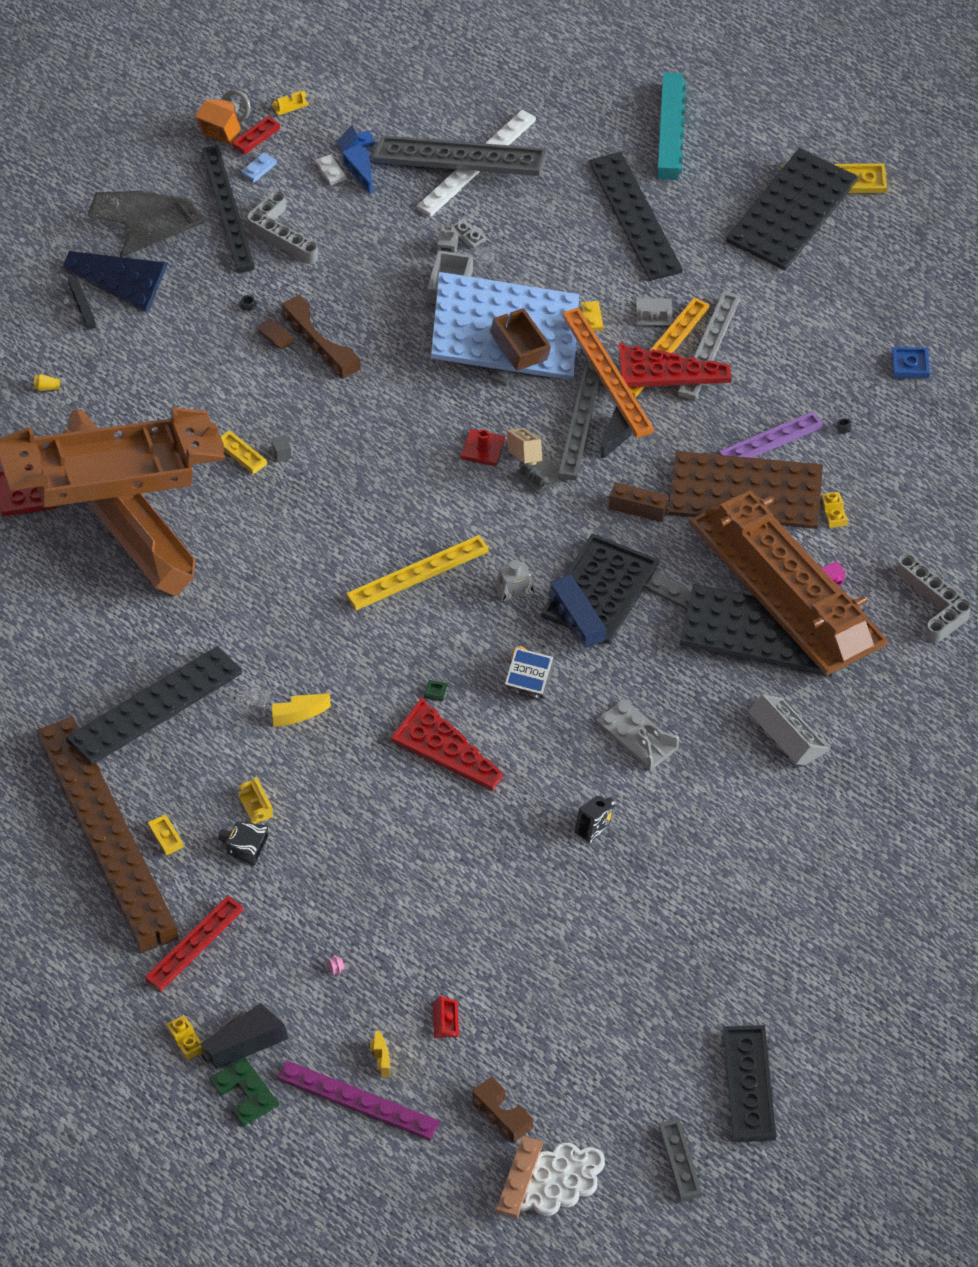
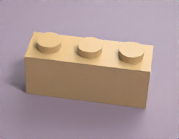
(524, 445)

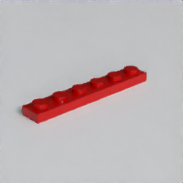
(193, 944)

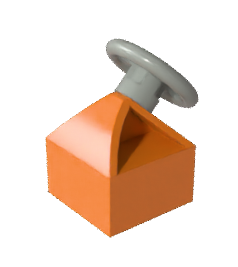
(219, 117)

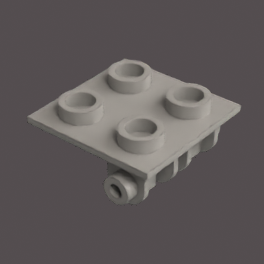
(653, 312)

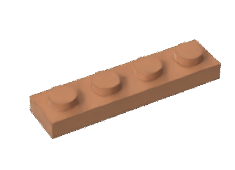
(519, 1177)

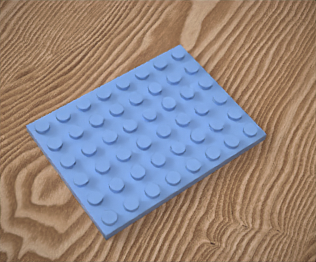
(466, 313)

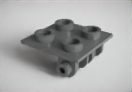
(539, 476)

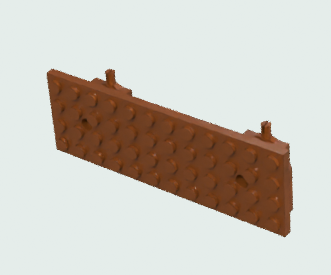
(789, 582)

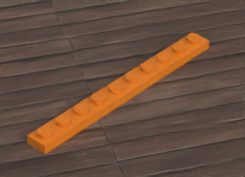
(608, 372)

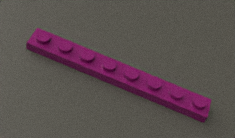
(358, 1100)

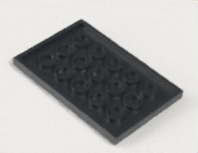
(610, 580)

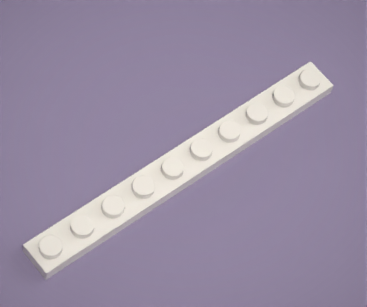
(460, 178)

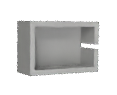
(448, 263)

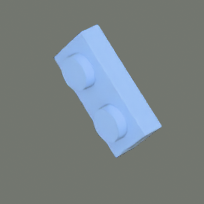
(258, 167)

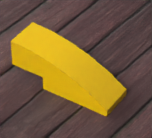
(299, 709)

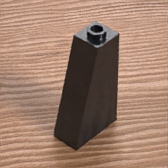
(244, 1037)

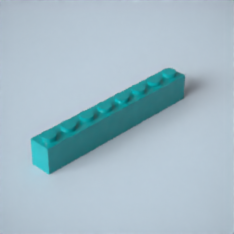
(670, 126)

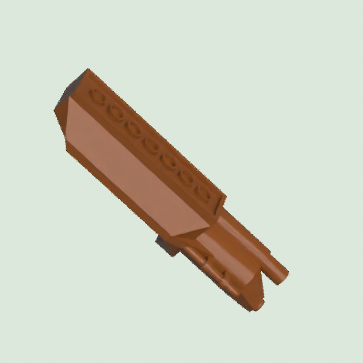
(141, 531)

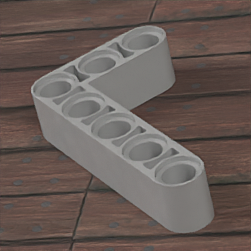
(263, 224)
(954, 605)

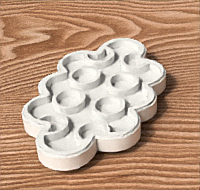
(562, 1178)

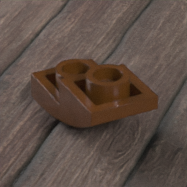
(275, 333)

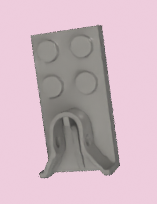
(638, 734)

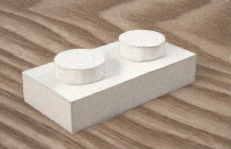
(330, 169)

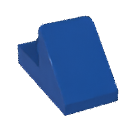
(351, 139)

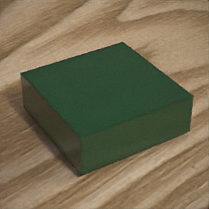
(435, 690)

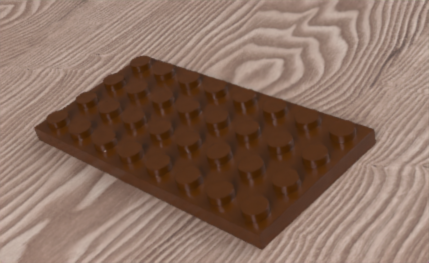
(709, 479)

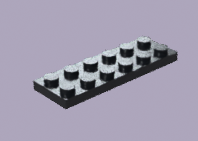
(749, 1083)

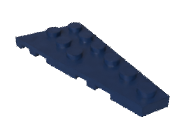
(125, 277)

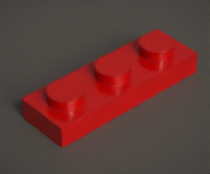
(256, 135)

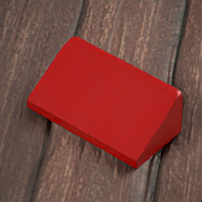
(445, 1018)

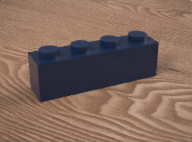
(578, 611)

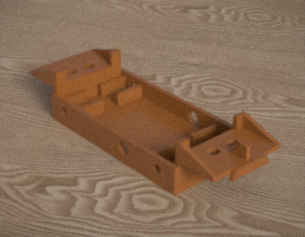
(104, 466)

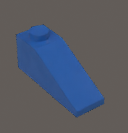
(358, 163)

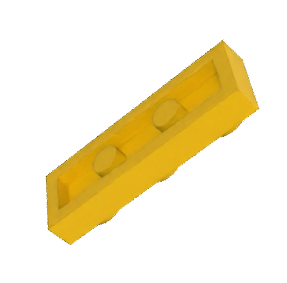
(242, 452)

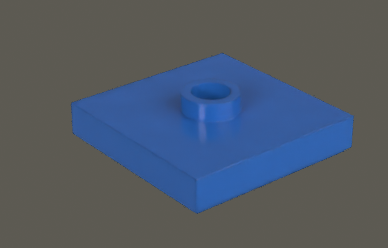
(910, 362)

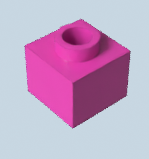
(835, 572)

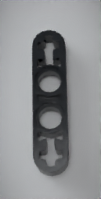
(82, 303)

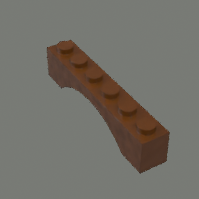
(340, 358)

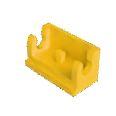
(255, 801)

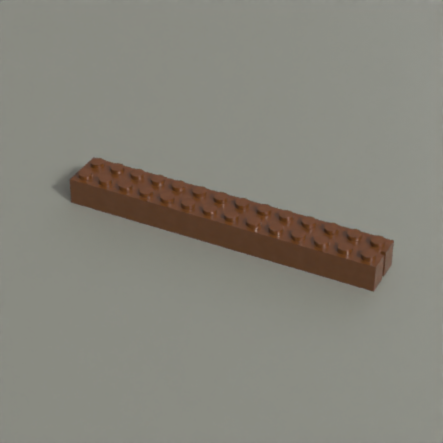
(108, 839)

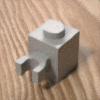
(448, 240)

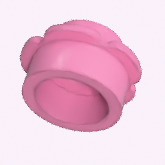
(335, 965)

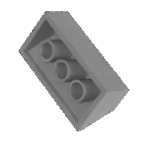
(787, 729)

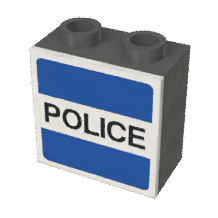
(530, 673)

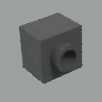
(280, 448)

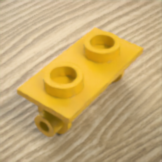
(285, 104)

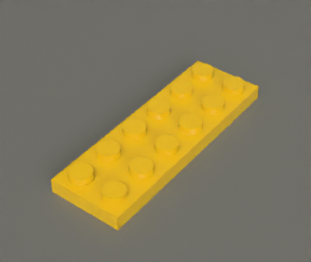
(870, 177)

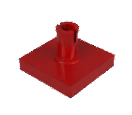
(483, 447)

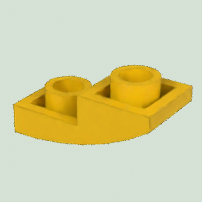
(834, 510)
(185, 1037)
(381, 1053)

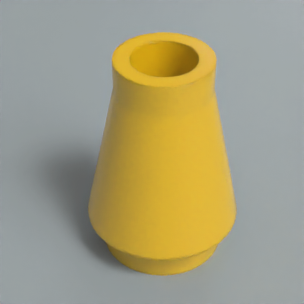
(45, 383)

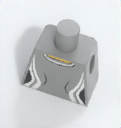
(514, 581)

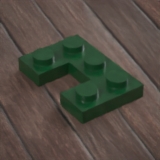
(259, 1097)

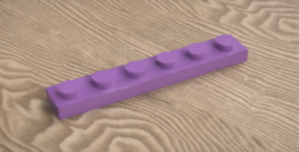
(775, 437)

